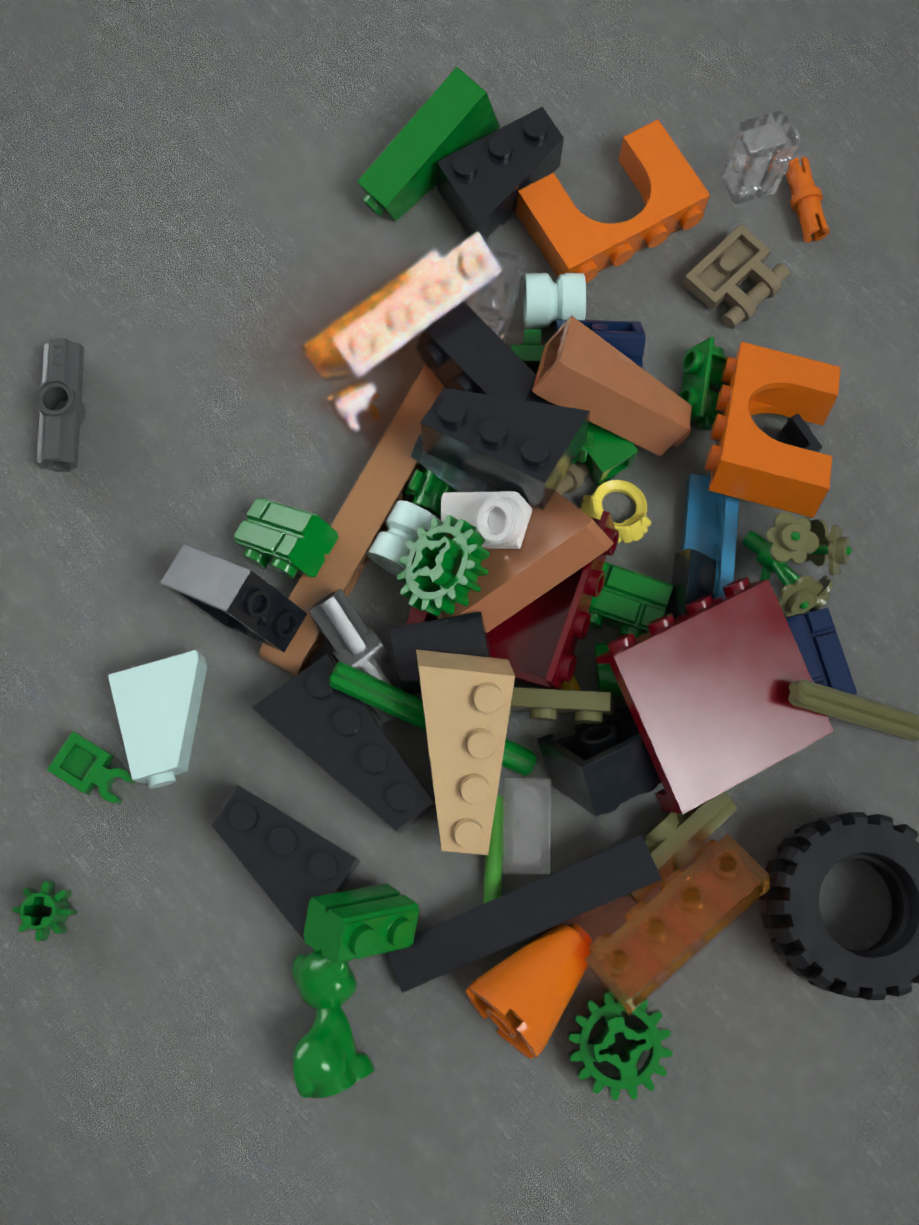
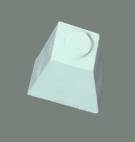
(159, 715)

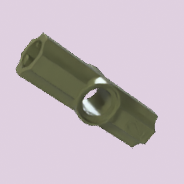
(680, 836)

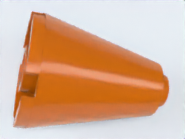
(533, 987)

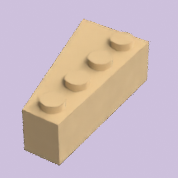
(466, 731)

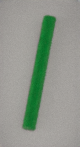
(410, 709)

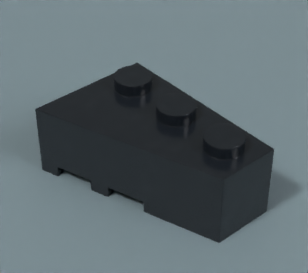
(485, 177)
(505, 440)

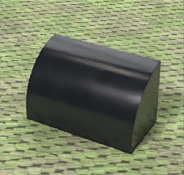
(454, 635)

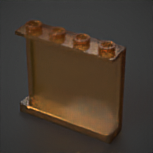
(401, 310)

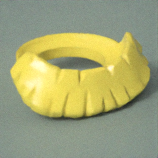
(630, 529)

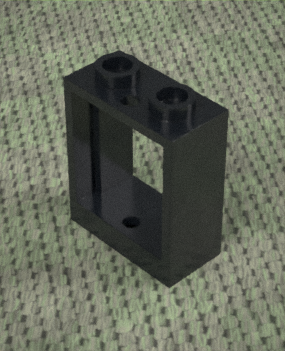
(234, 597)

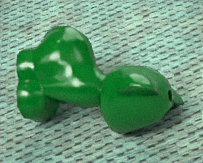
(326, 1056)

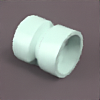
(552, 300)
(401, 526)

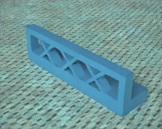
(711, 527)

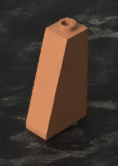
(592, 375)
(552, 549)

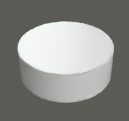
(500, 520)

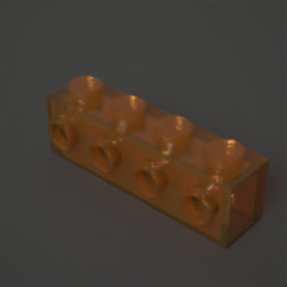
(677, 922)

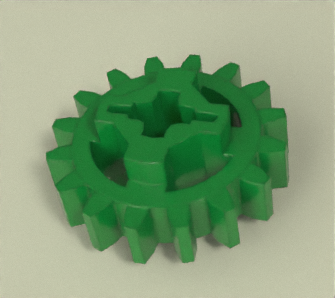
(443, 562)
(625, 1065)

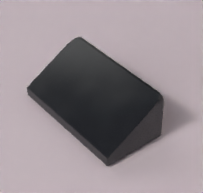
(691, 579)

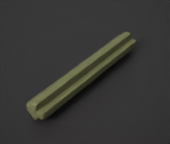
(854, 709)

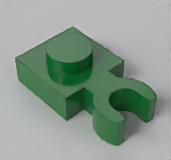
(85, 766)

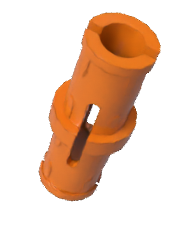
(806, 200)

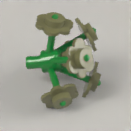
(800, 542)

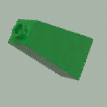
(445, 123)

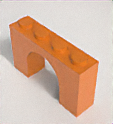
(578, 244)
(746, 459)

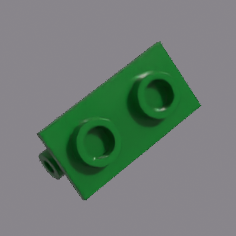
(702, 370)

